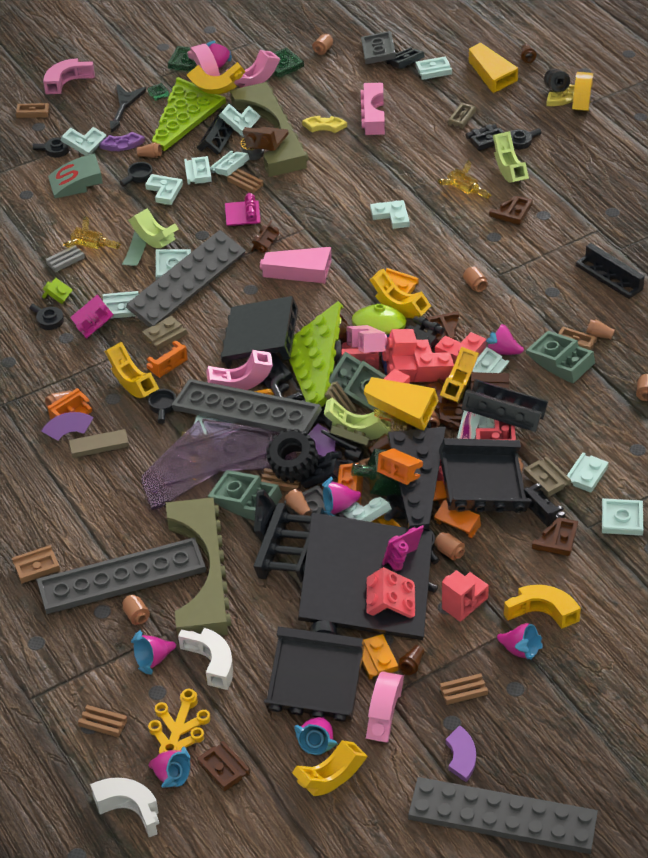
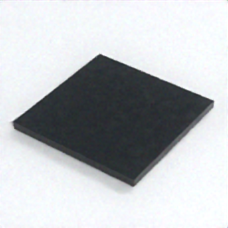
(336, 573)

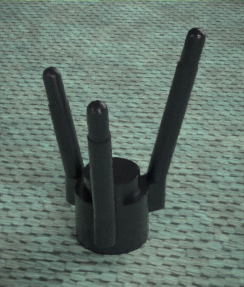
(352, 452)

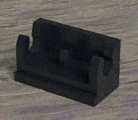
(542, 506)

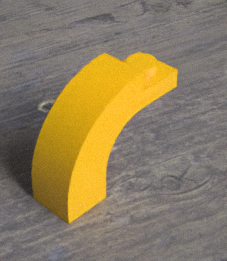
(216, 84)
(582, 91)
(390, 295)
(460, 375)
(129, 376)
(546, 600)
(333, 771)

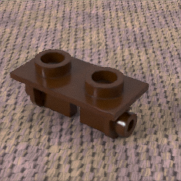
(266, 232)

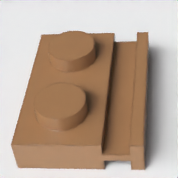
(36, 564)

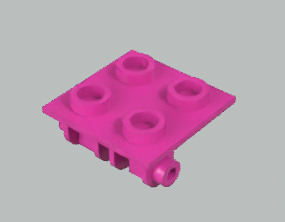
(243, 212)
(91, 316)
(400, 546)

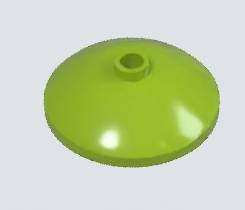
(379, 317)

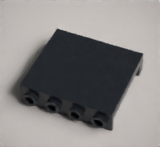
(260, 327)
(483, 475)
(315, 674)

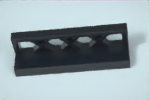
(213, 134)
(615, 270)

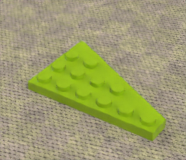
(184, 111)
(314, 354)

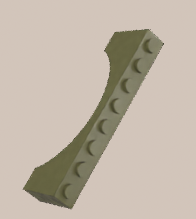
(290, 153)
(208, 607)

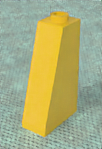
(492, 68)
(402, 400)

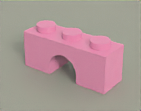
(366, 338)

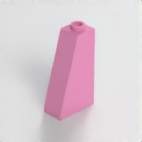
(298, 265)

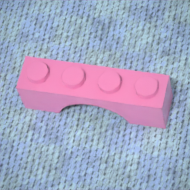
(372, 118)

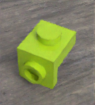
(57, 290)

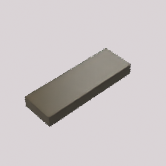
(99, 443)

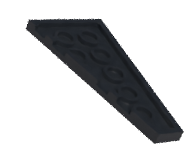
(419, 494)

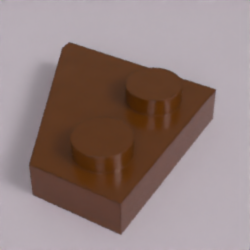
(512, 210)
(448, 321)
(451, 415)
(558, 537)

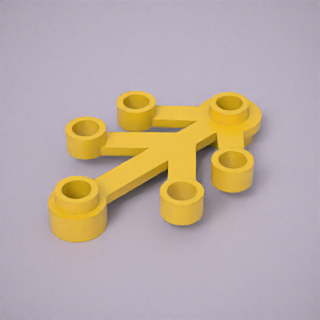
(179, 726)

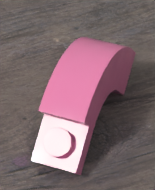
(204, 58)
(260, 70)
(64, 72)
(243, 377)
(382, 705)

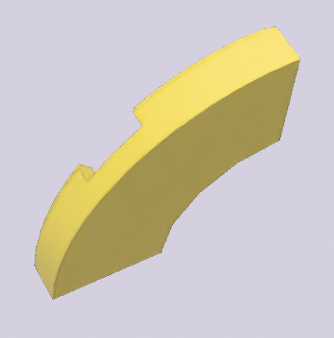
(561, 98)
(329, 124)

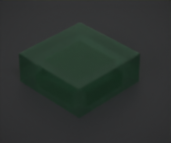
(158, 91)

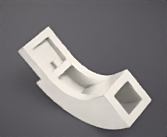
(213, 646)
(128, 794)

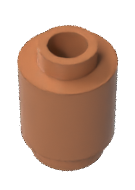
(322, 44)
(475, 279)
(642, 387)
(449, 546)
(135, 609)

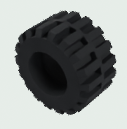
(298, 467)

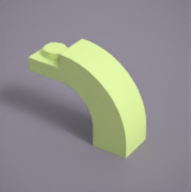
(506, 158)
(151, 231)
(368, 424)

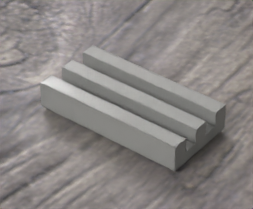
(65, 258)

